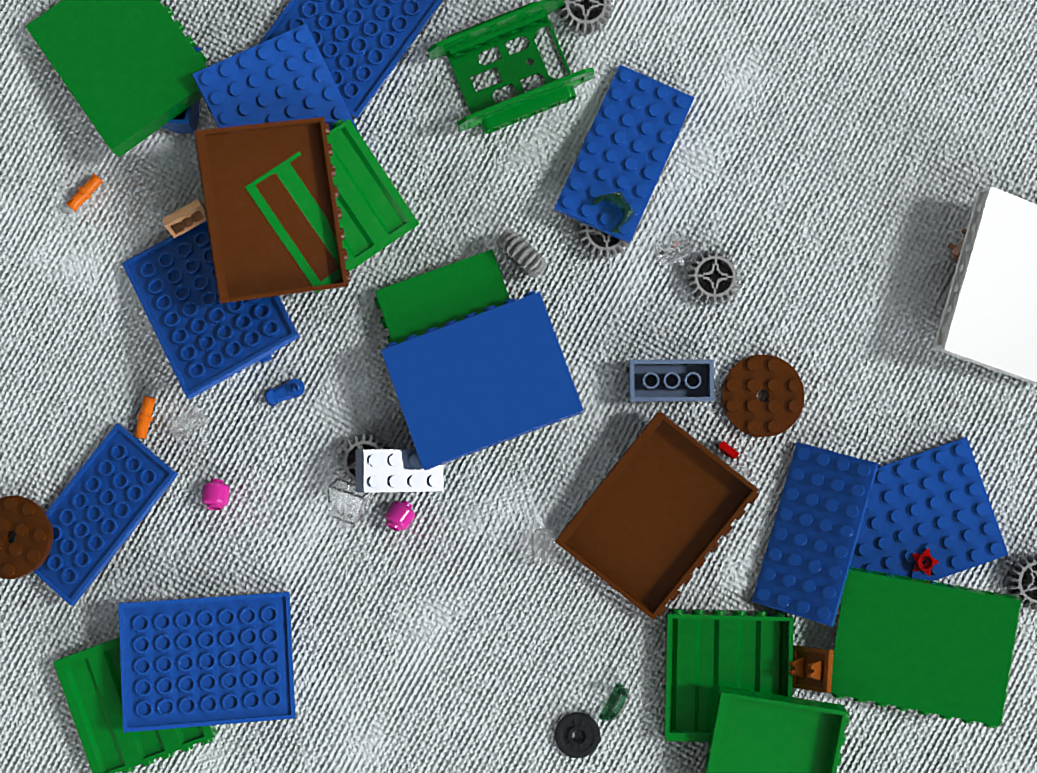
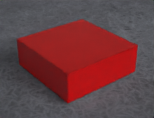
(727, 449)

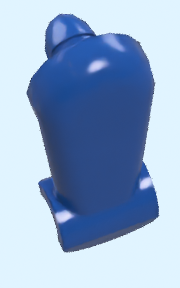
(289, 390)

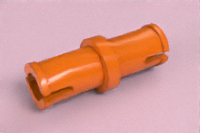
(84, 192)
(144, 417)

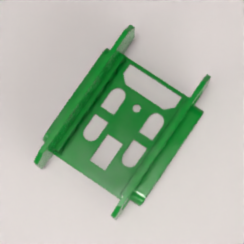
(466, 45)

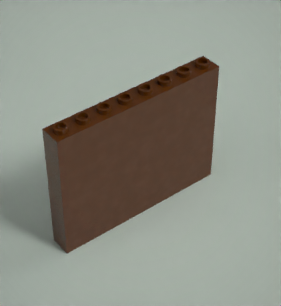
(244, 246)
(657, 515)

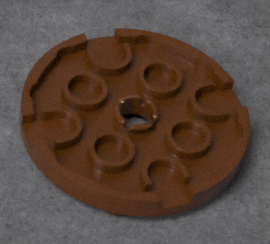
(783, 389)
(32, 540)

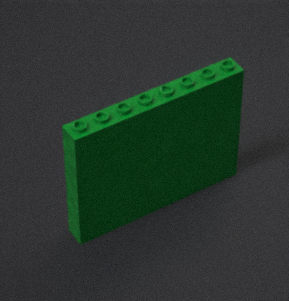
(121, 64)
(441, 296)
(925, 646)
(774, 734)

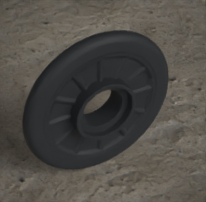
(581, 722)

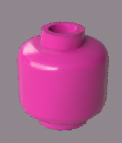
(215, 494)
(399, 515)

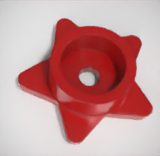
(930, 562)

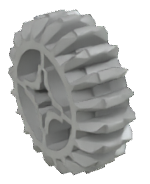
(594, 7)
(606, 248)
(521, 253)
(722, 277)
(359, 445)
(1017, 585)

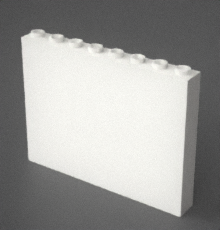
(994, 289)

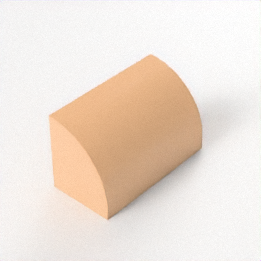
(185, 218)

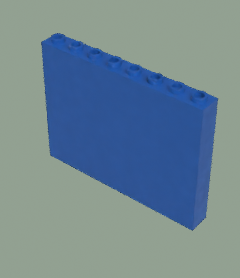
(482, 380)

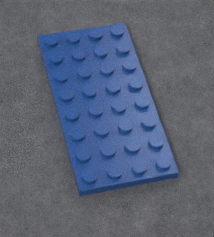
(624, 151)
(101, 511)
(815, 533)

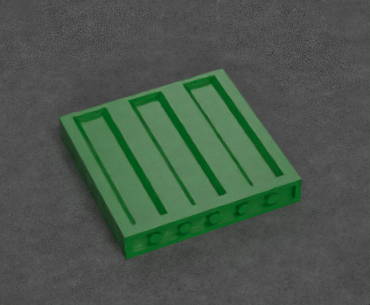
(367, 198)
(720, 651)
(95, 700)

